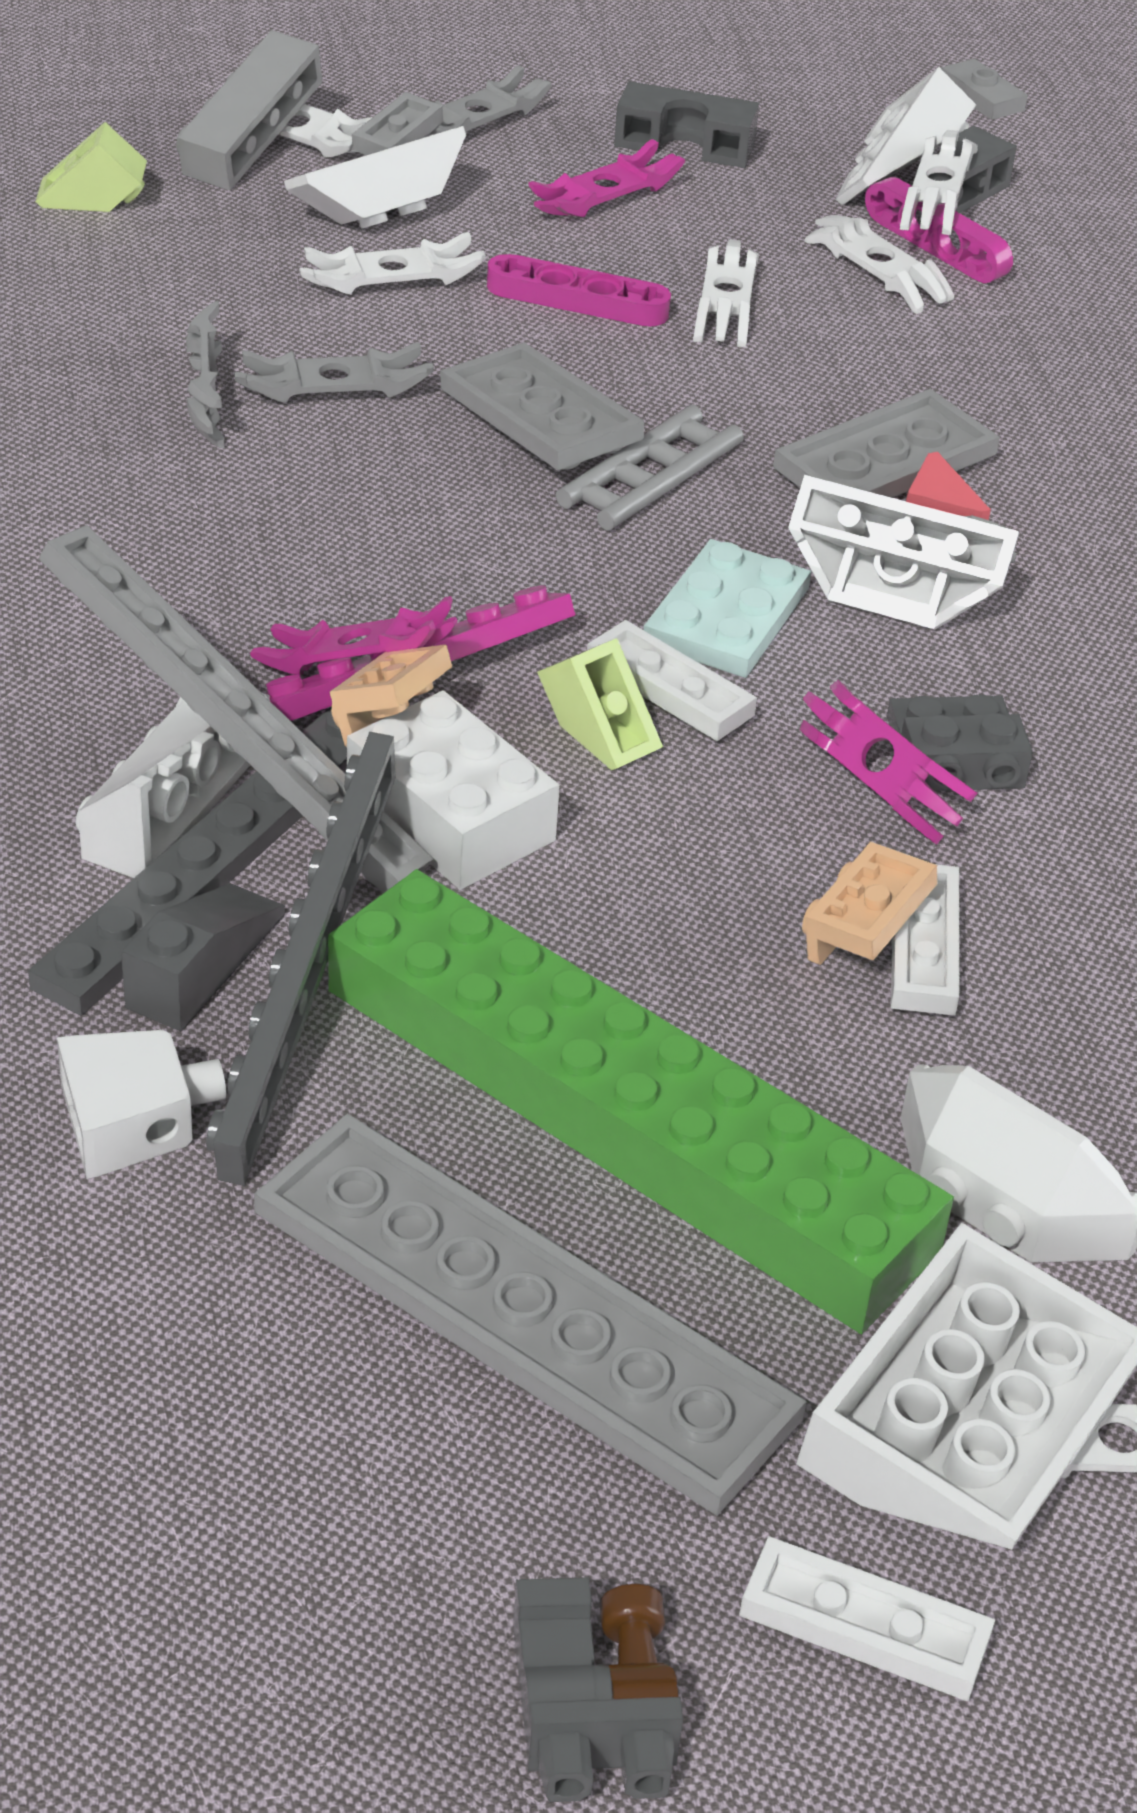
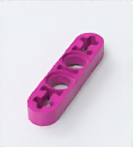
(972, 236)
(578, 290)

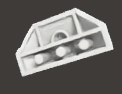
(381, 180)
(897, 554)
(1016, 1169)

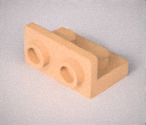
(386, 686)
(867, 903)

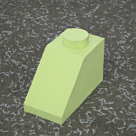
(94, 175)
(601, 704)

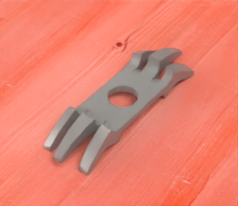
(497, 97)
(291, 376)
(205, 399)

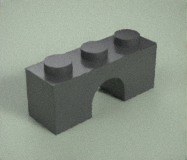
(716, 123)

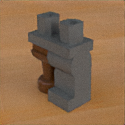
(590, 1713)

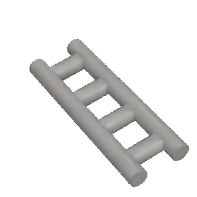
(646, 485)

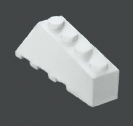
(157, 793)

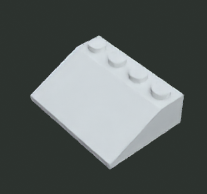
(971, 1394)

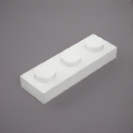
(681, 683)
(928, 951)
(867, 1618)

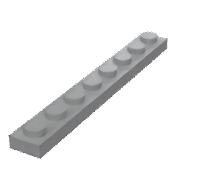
(220, 694)

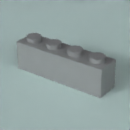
(249, 110)

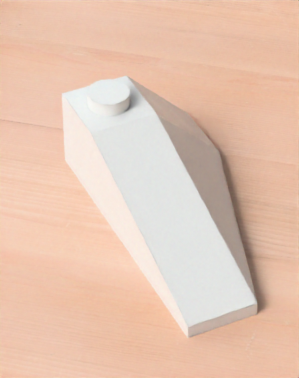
(901, 131)

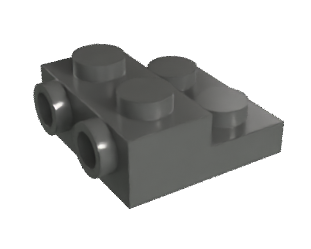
(966, 737)

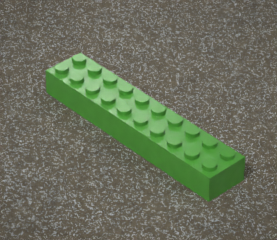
(642, 1099)

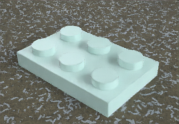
(729, 606)

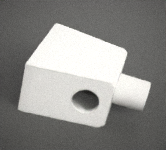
(131, 1096)

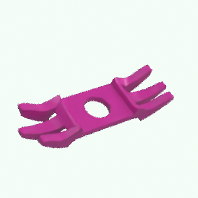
(627, 172)
(405, 631)
(903, 776)

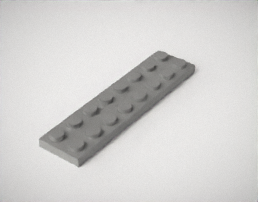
(533, 1312)

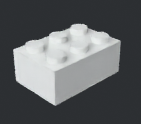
(463, 790)

